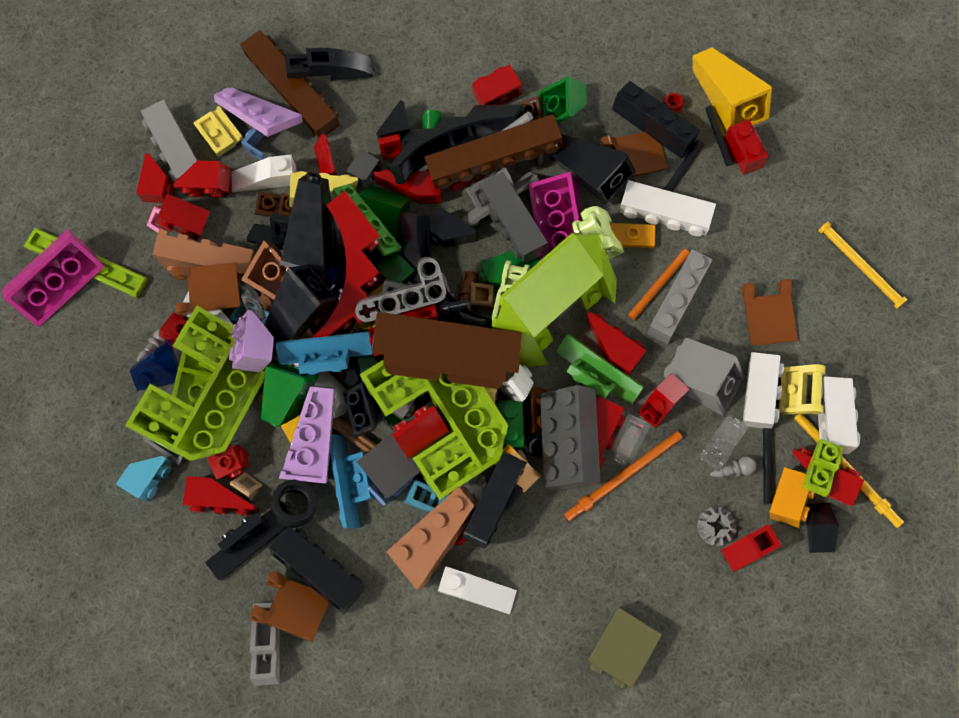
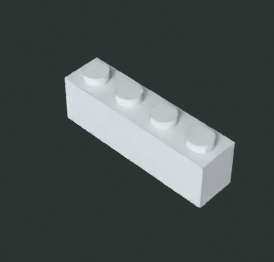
(667, 208)

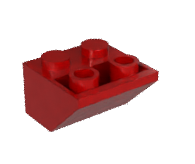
(206, 178)
(420, 431)

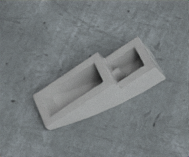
(265, 652)

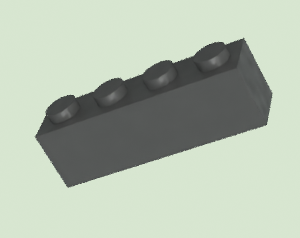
(513, 218)

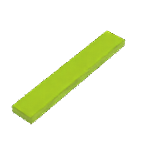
(111, 274)

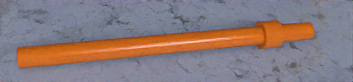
(586, 502)

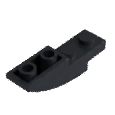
(328, 61)
(359, 402)

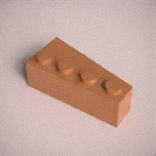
(188, 253)

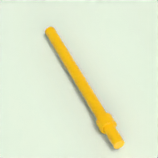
(881, 505)

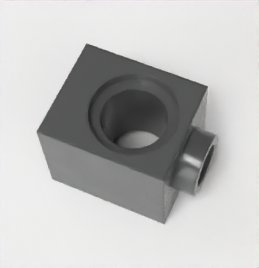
(364, 167)

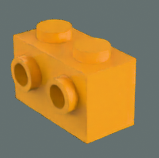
(791, 499)

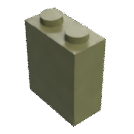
(623, 649)

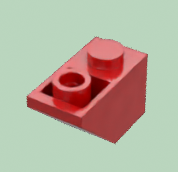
(663, 400)
(751, 548)

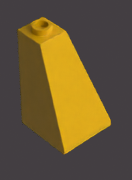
(732, 89)

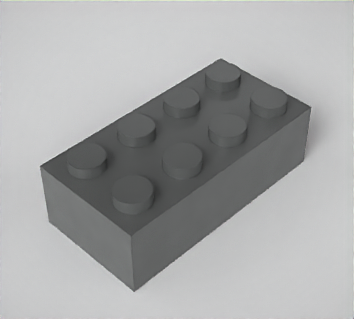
(570, 438)

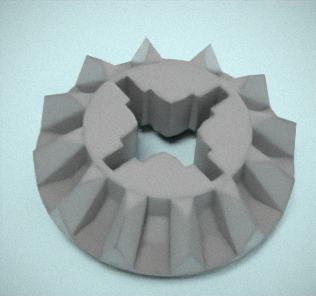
(707, 532)

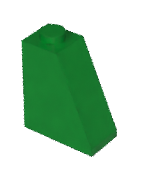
(493, 268)
(284, 393)

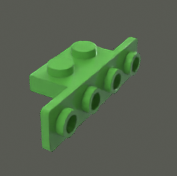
(387, 243)
(597, 372)

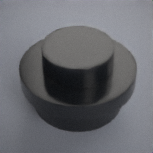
(533, 444)

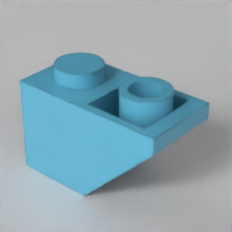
(143, 477)

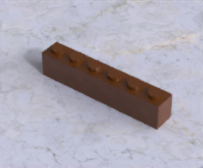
(295, 91)
(494, 152)

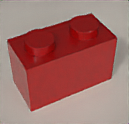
(497, 87)
(746, 147)
(181, 217)

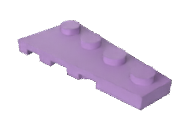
(258, 113)
(311, 441)

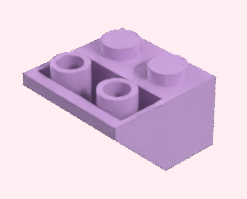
(252, 344)

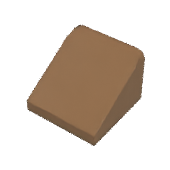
(481, 296)

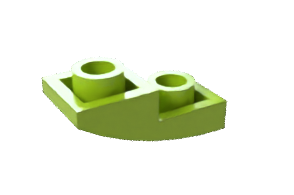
(822, 467)

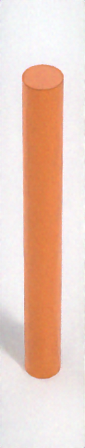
(658, 285)

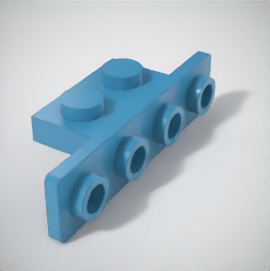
(323, 353)
(350, 481)

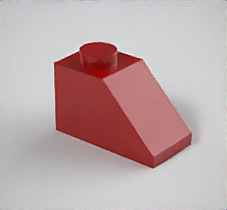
(153, 182)

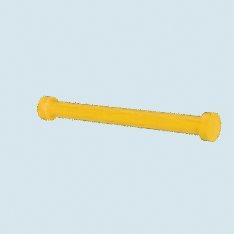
(862, 265)

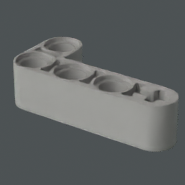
(399, 295)

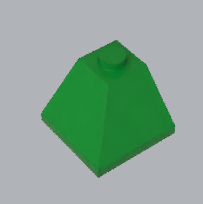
(563, 98)

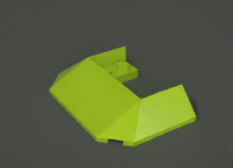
(569, 272)
(219, 408)
(469, 414)

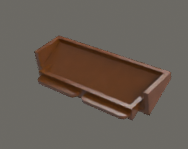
(434, 347)

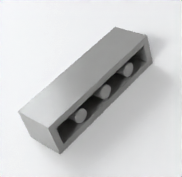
(168, 138)
(679, 296)

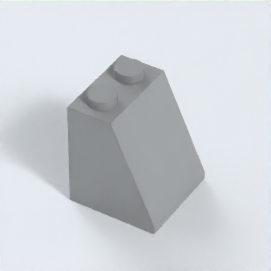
(708, 372)

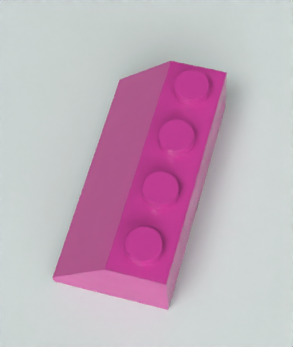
(555, 207)
(52, 278)

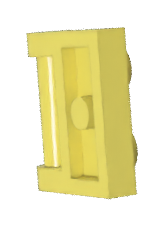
(795, 390)

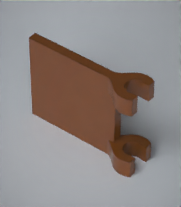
(642, 150)
(209, 287)
(770, 316)
(294, 608)

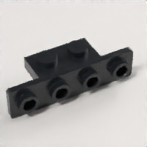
(274, 234)
(244, 542)

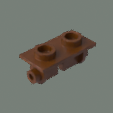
(533, 404)

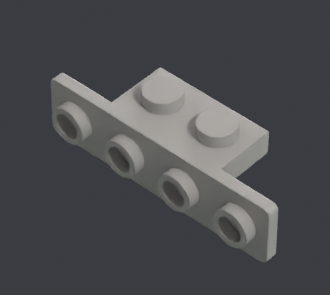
(474, 217)

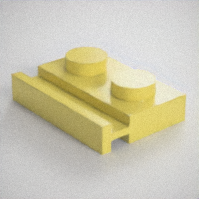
(218, 131)

